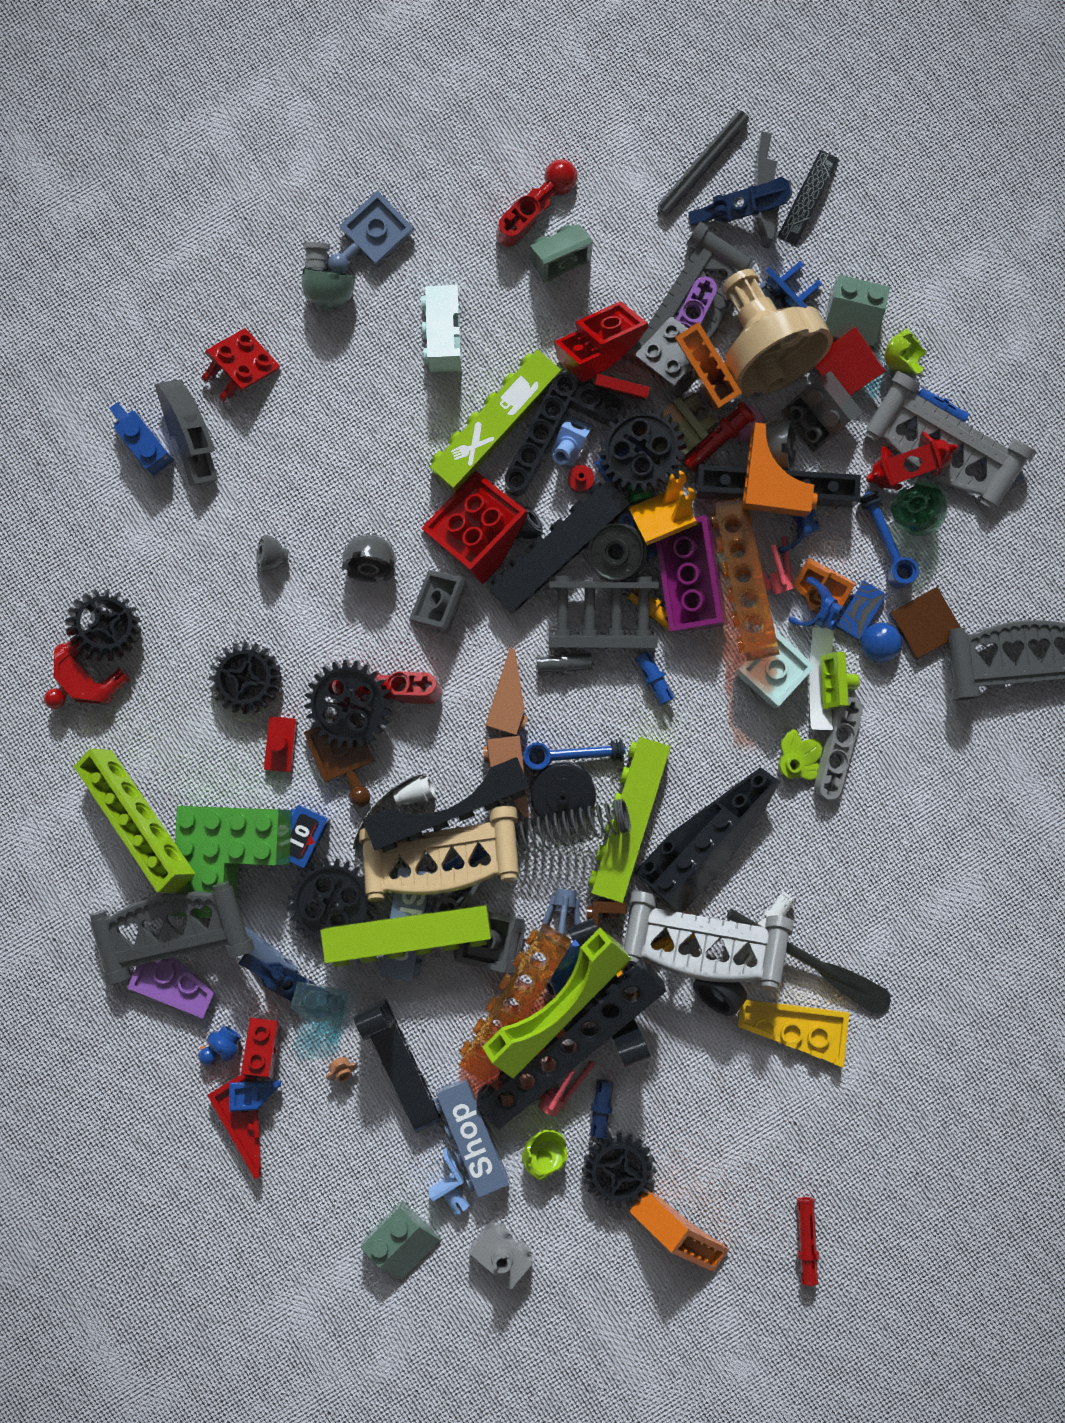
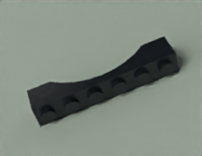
(392, 826)

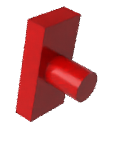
(280, 744)

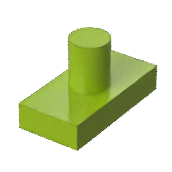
(836, 680)

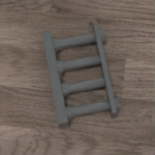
(615, 638)

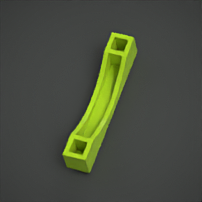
(520, 1042)

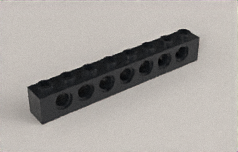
(638, 974)

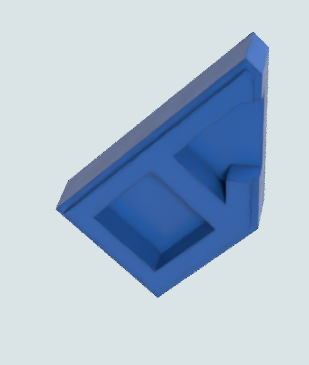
(250, 1095)

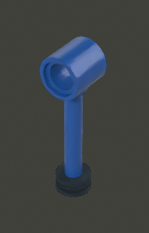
(870, 501)
(615, 751)

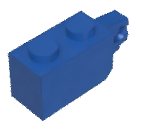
(141, 440)

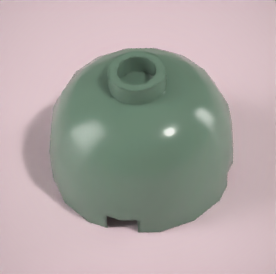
(327, 288)

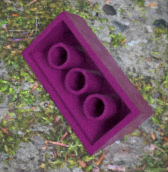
(692, 578)

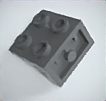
(667, 359)

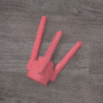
(782, 579)
(554, 1098)

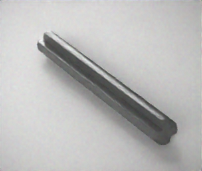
(703, 162)

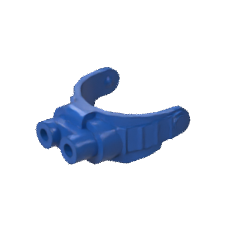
(805, 528)
(828, 612)

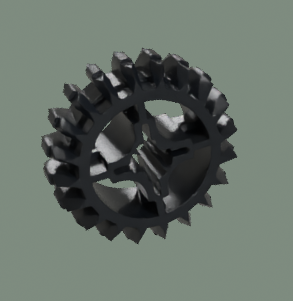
(84, 637)
(248, 666)
(611, 1192)

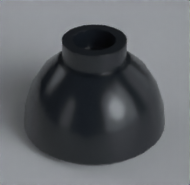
(532, 525)

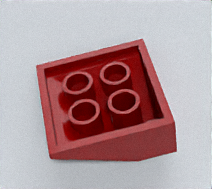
(477, 526)

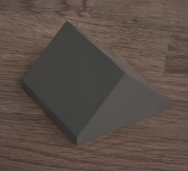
(438, 600)

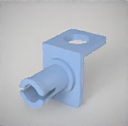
(570, 441)
(449, 1186)

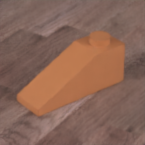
(508, 704)
(502, 750)

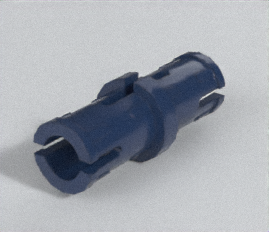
(601, 1108)

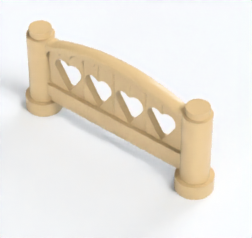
(496, 838)

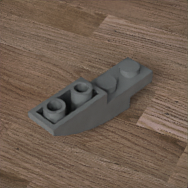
(189, 429)

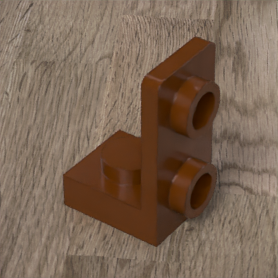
(608, 907)

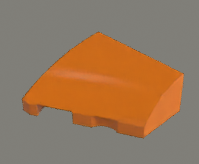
(838, 585)

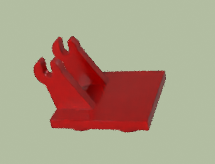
(241, 360)

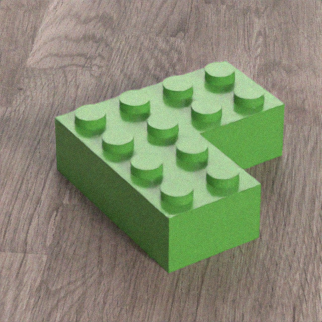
(223, 837)

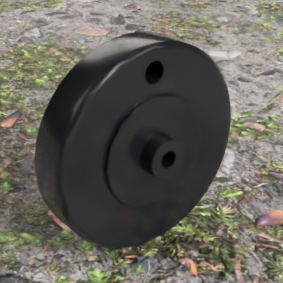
(560, 789)

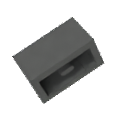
(822, 411)

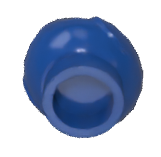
(222, 1043)

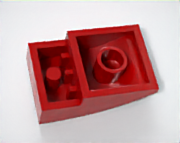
(600, 340)

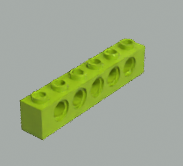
(134, 821)

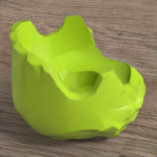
(904, 353)
(544, 1154)

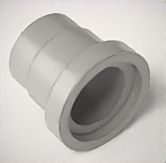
(316, 255)

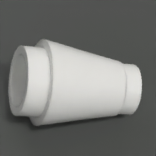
(416, 791)

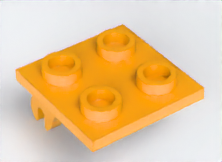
(666, 512)

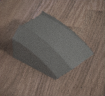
(500, 949)

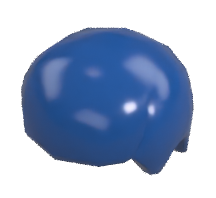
(881, 642)

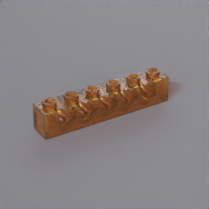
(764, 642)
(553, 947)

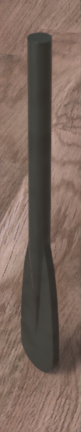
(851, 984)

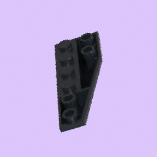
(706, 842)

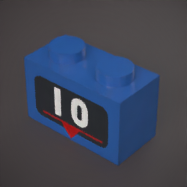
(306, 833)

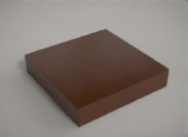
(924, 622)

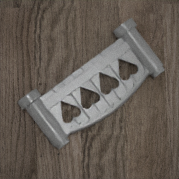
(1002, 463)
(766, 943)

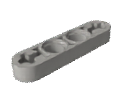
(843, 750)

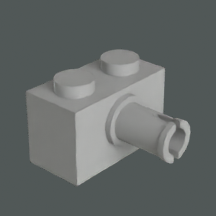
(501, 1254)

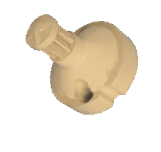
(775, 343)

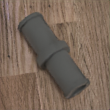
(563, 663)

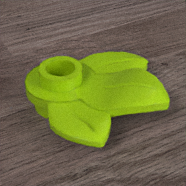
(802, 753)

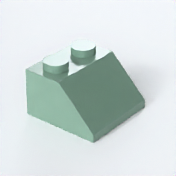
(561, 251)
(856, 305)
(399, 1241)

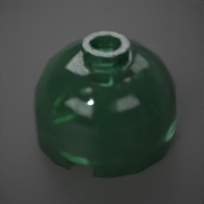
(919, 509)

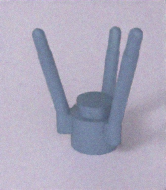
(564, 902)

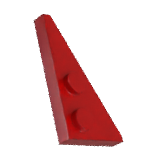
(241, 1125)

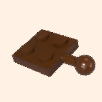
(337, 761)

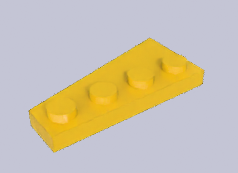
(800, 1027)

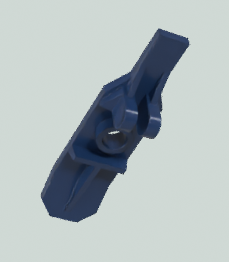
(756, 200)
(274, 975)

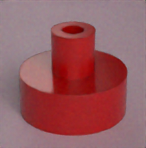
(577, 484)

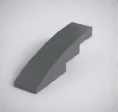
(763, 173)

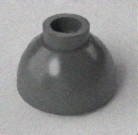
(270, 554)

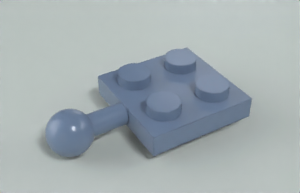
(374, 230)

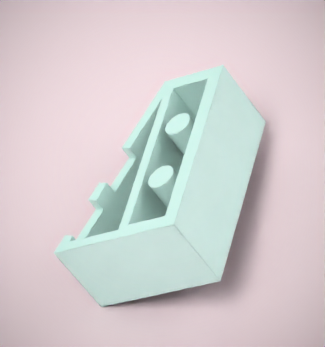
(442, 329)

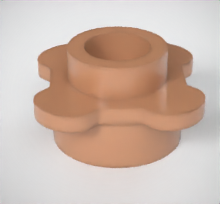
(341, 1069)

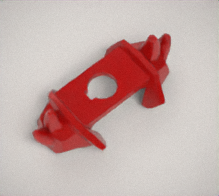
(890, 471)

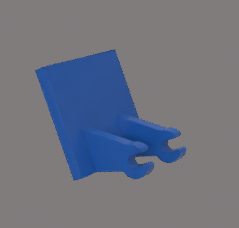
(778, 285)

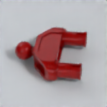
(77, 682)

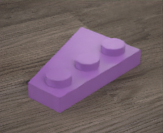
(173, 985)

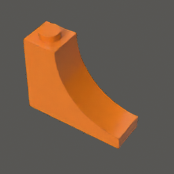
(708, 366)
(769, 486)
(677, 1232)

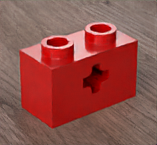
(261, 1048)

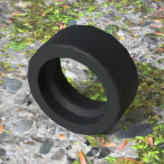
(721, 996)

